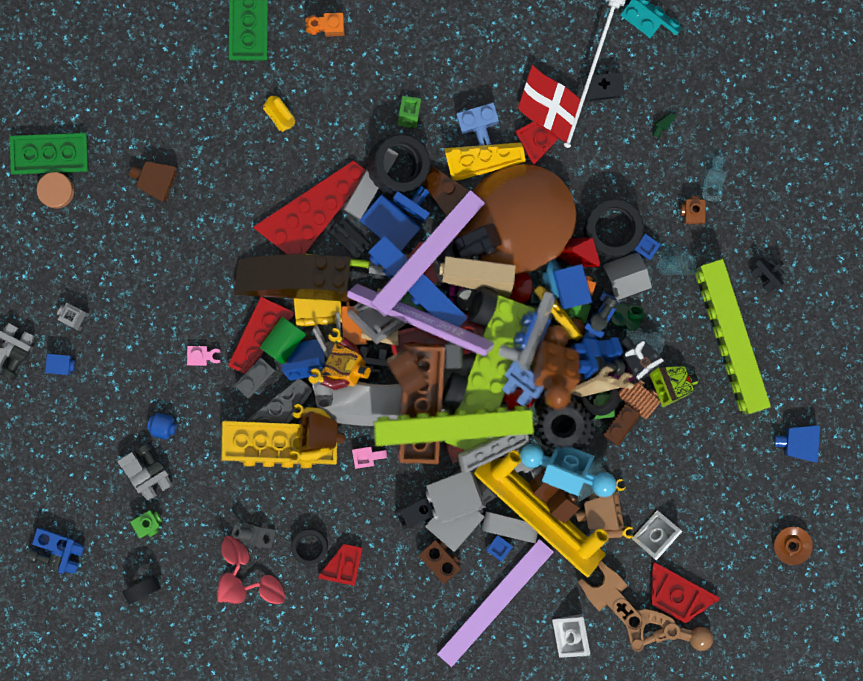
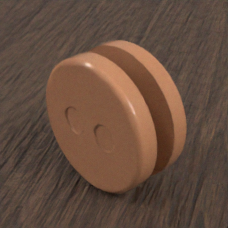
(55, 190)

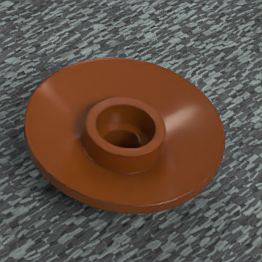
(802, 549)

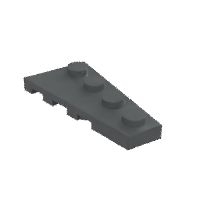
(281, 406)

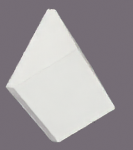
(656, 535)
(571, 636)

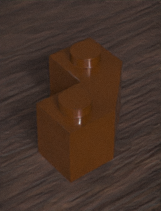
(559, 502)

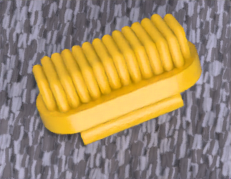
(279, 113)

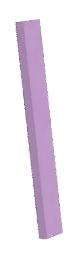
(427, 253)
(495, 602)

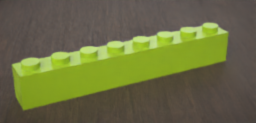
(453, 427)

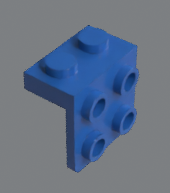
(527, 322)
(305, 357)

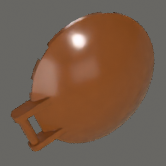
(530, 214)

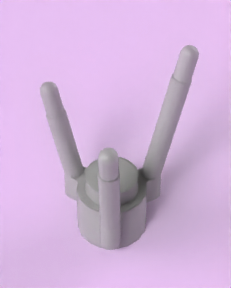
(327, 347)

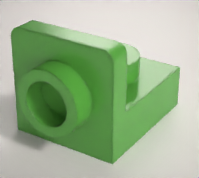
(409, 112)

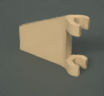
(602, 383)

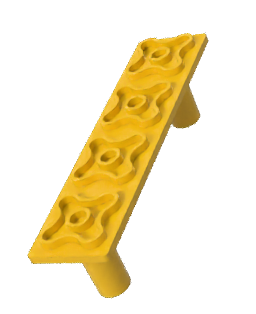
(516, 492)

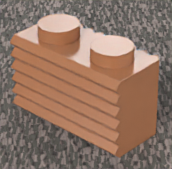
(640, 399)

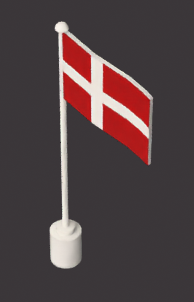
(553, 103)

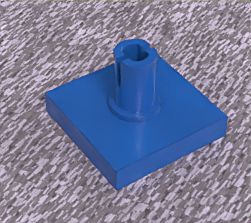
(412, 205)

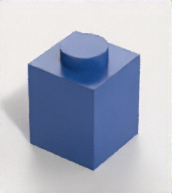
(60, 364)

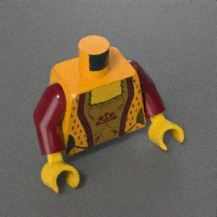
(343, 365)

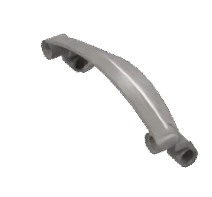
(367, 402)

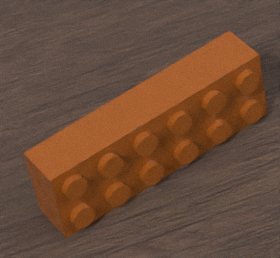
(424, 400)

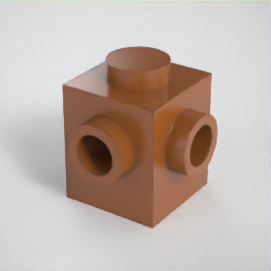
(693, 210)

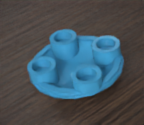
(548, 276)

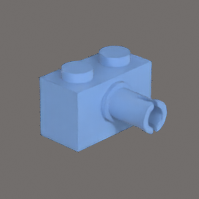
(478, 121)

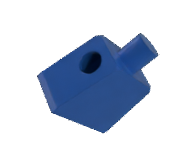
(800, 442)

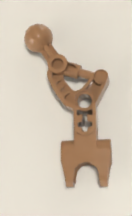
(610, 594)

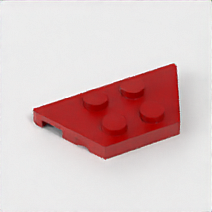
(677, 595)

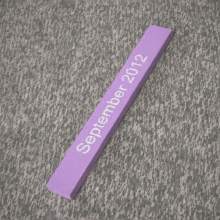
(426, 322)

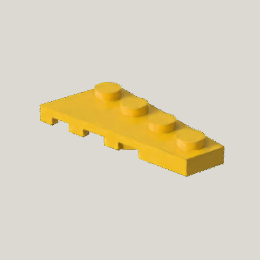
(477, 160)

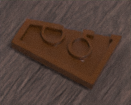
(444, 190)

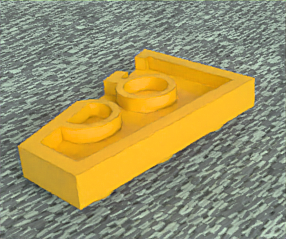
(561, 316)

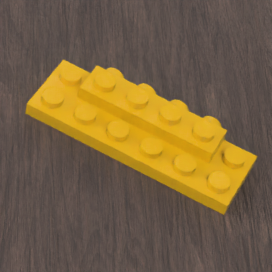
(266, 444)

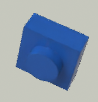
(647, 247)
(499, 548)

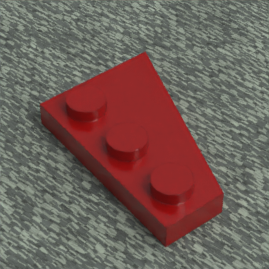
(536, 140)

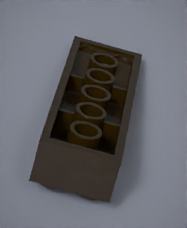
(295, 277)

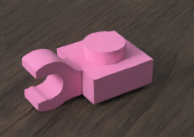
(365, 457)

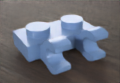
(524, 380)

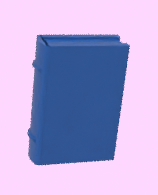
(390, 221)

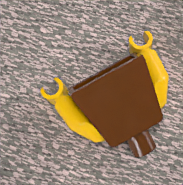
(317, 433)

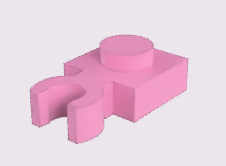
(198, 355)

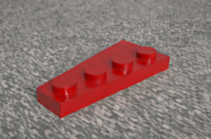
(258, 328)

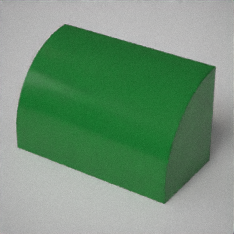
(282, 340)

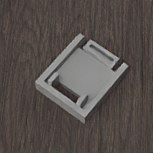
(372, 322)

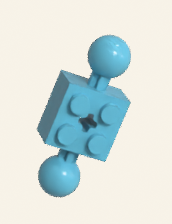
(568, 469)

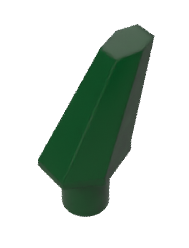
(663, 124)

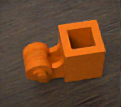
(331, 24)

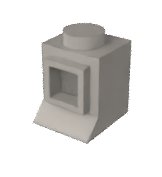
(71, 316)

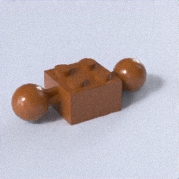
(556, 367)

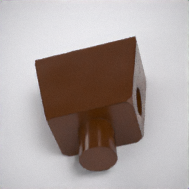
(155, 179)

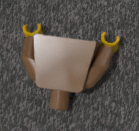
(605, 514)

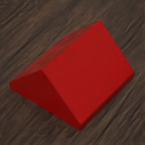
(579, 252)

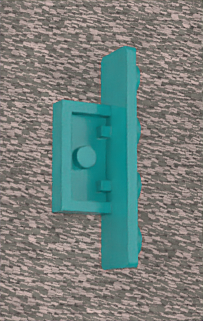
(649, 18)

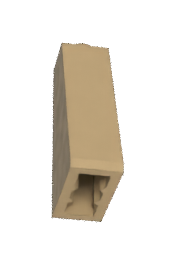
(478, 274)

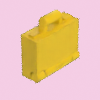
(316, 312)

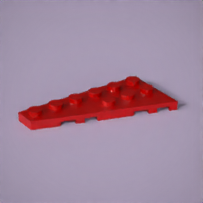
(305, 218)

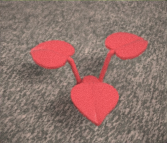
(231, 588)

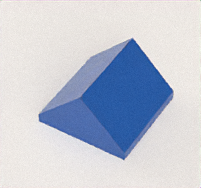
(572, 287)

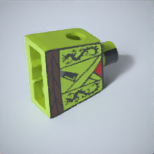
(672, 383)

